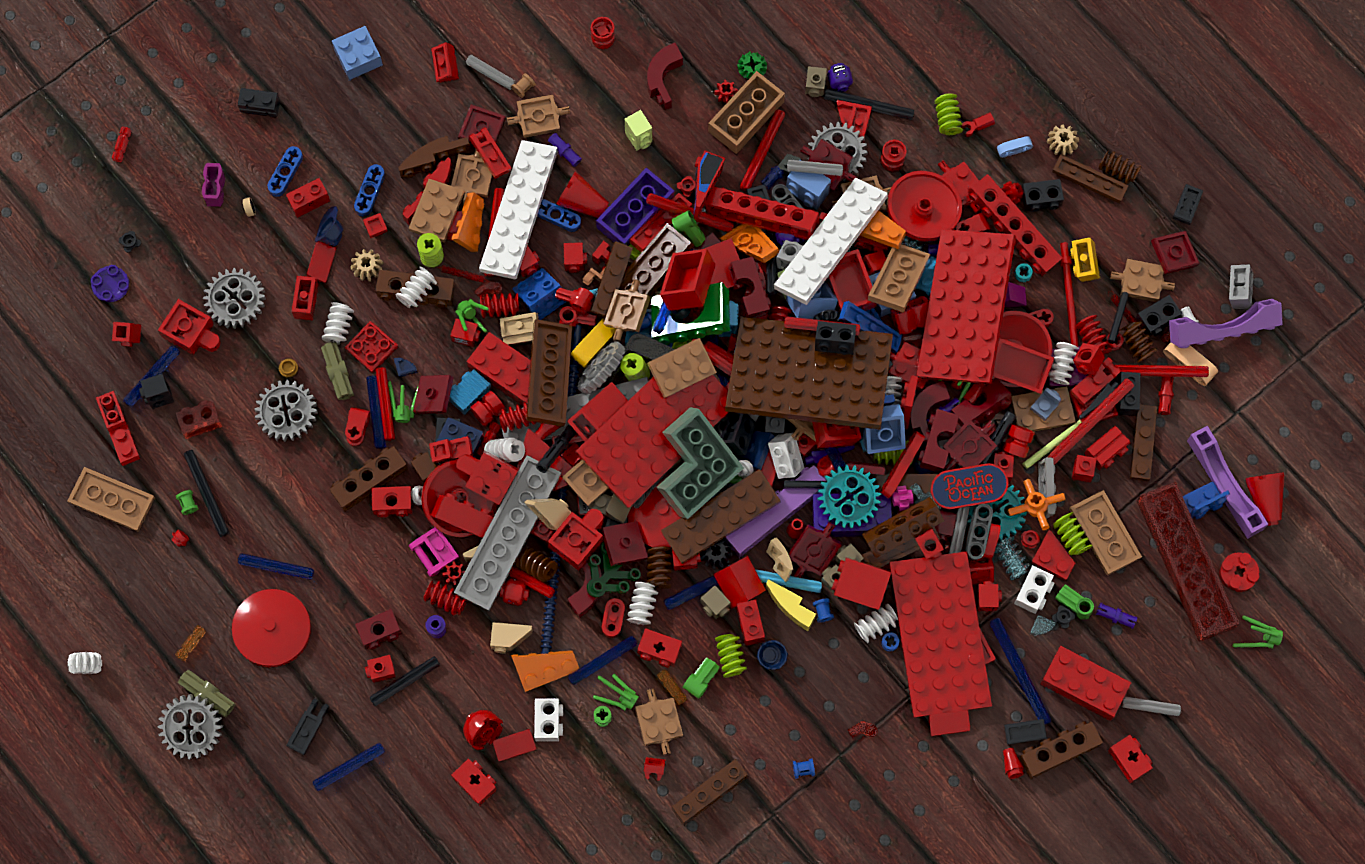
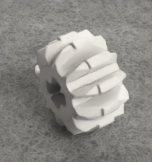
(84, 663)

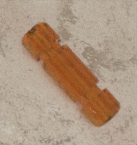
(190, 643)
(672, 687)

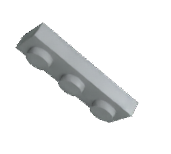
(1046, 483)

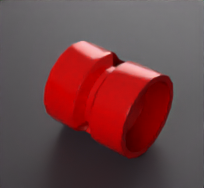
(602, 32)
(893, 155)
(485, 410)
(1018, 441)

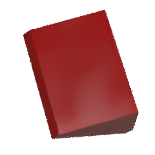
(739, 582)

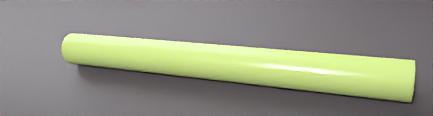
(1050, 446)

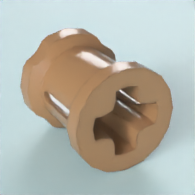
(523, 85)

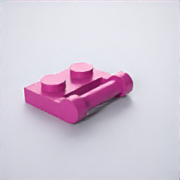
(440, 549)

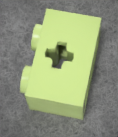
(638, 130)

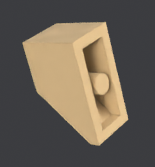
(549, 511)
(508, 636)

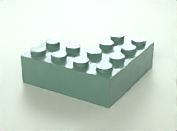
(706, 467)

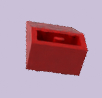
(597, 411)

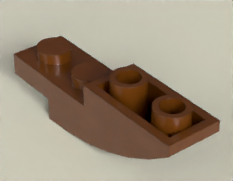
(425, 157)

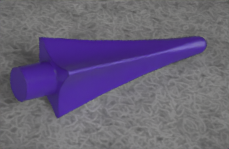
(817, 455)

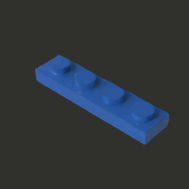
(853, 314)

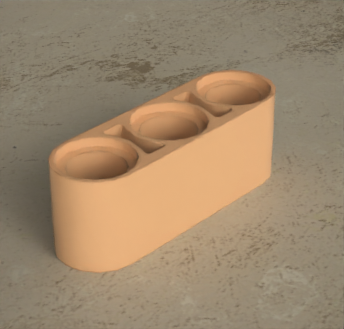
(1190, 357)

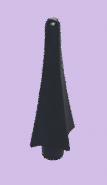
(1100, 398)

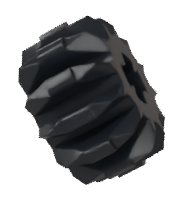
(723, 556)

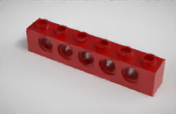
(987, 186)
(762, 213)

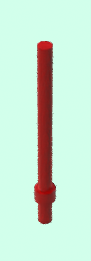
(1066, 262)

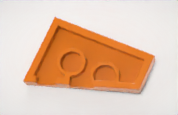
(470, 224)
(884, 231)
(752, 242)
(550, 666)

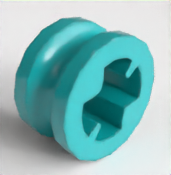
(1023, 278)

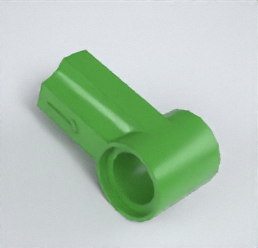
(687, 226)
(1073, 601)
(698, 682)

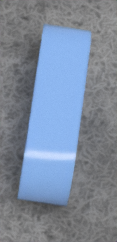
(1014, 146)

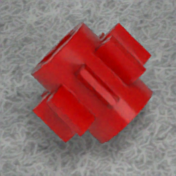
(724, 87)
(1013, 191)
(453, 568)

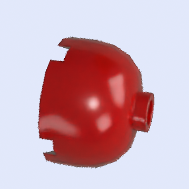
(481, 728)

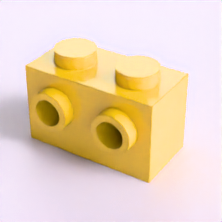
(1085, 260)

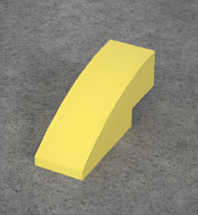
(791, 605)

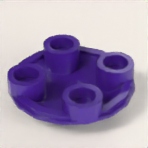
(110, 283)

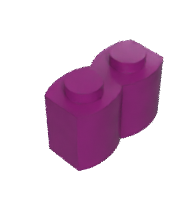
(213, 184)

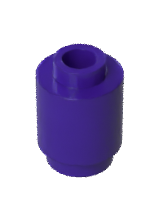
(440, 630)

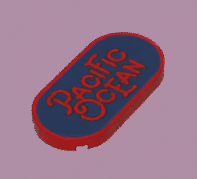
(969, 486)

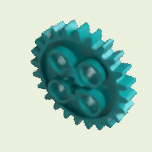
(838, 482)
(1007, 523)

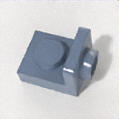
(1046, 403)

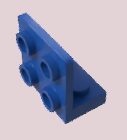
(539, 293)
(1204, 499)

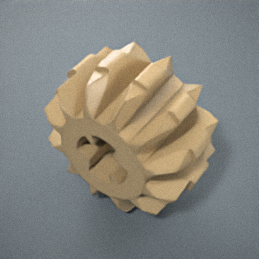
(1062, 133)
(363, 272)

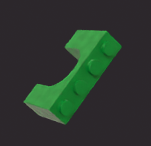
(712, 320)

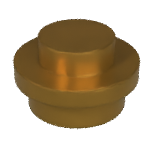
(288, 368)

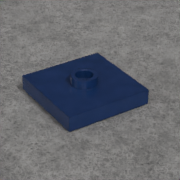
(758, 449)

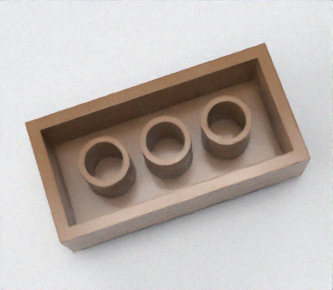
(746, 112)

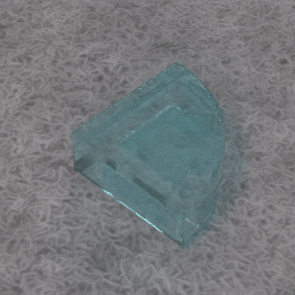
(1042, 626)

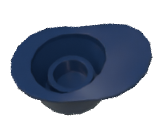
(330, 228)

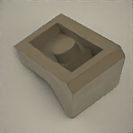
(611, 507)

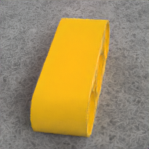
(592, 343)

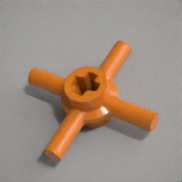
(1036, 504)

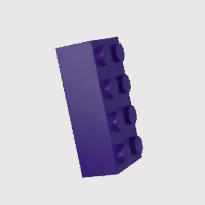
(630, 209)
(820, 521)

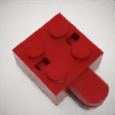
(187, 331)
(835, 435)
(486, 476)
(579, 538)

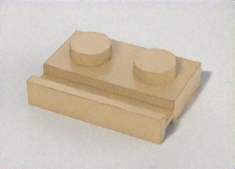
(518, 328)

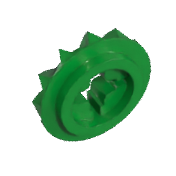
(745, 70)

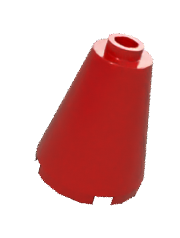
(582, 197)
(1268, 495)

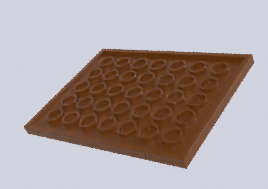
(786, 378)

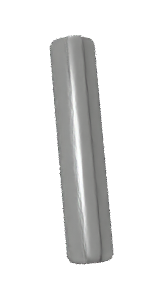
(490, 72)
(815, 167)
(959, 530)
(1151, 706)

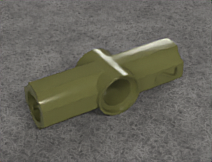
(337, 371)
(206, 690)

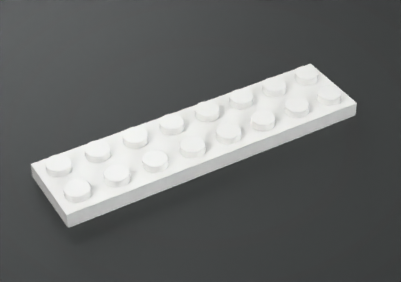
(518, 209)
(830, 241)

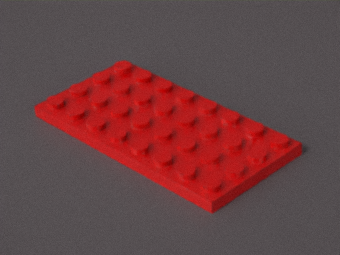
(966, 306)
(630, 447)
(940, 634)

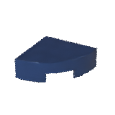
(404, 367)

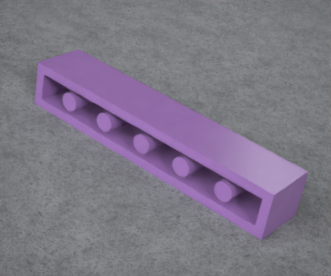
(791, 502)

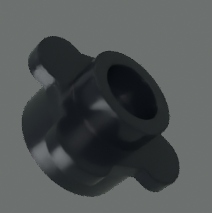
(134, 241)
(1062, 610)

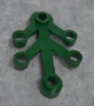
(610, 572)

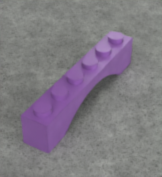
(1261, 315)
(1242, 508)

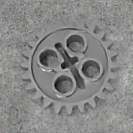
(849, 141)
(222, 309)
(601, 367)
(303, 406)
(172, 725)

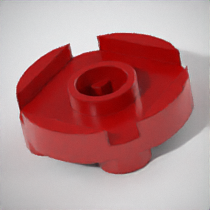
(1242, 561)

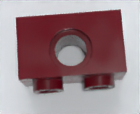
(367, 627)

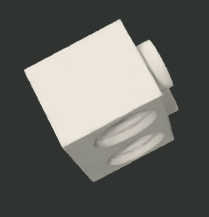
(786, 456)
(1031, 588)
(543, 720)

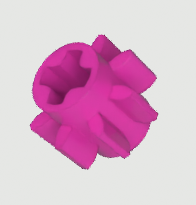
(902, 498)

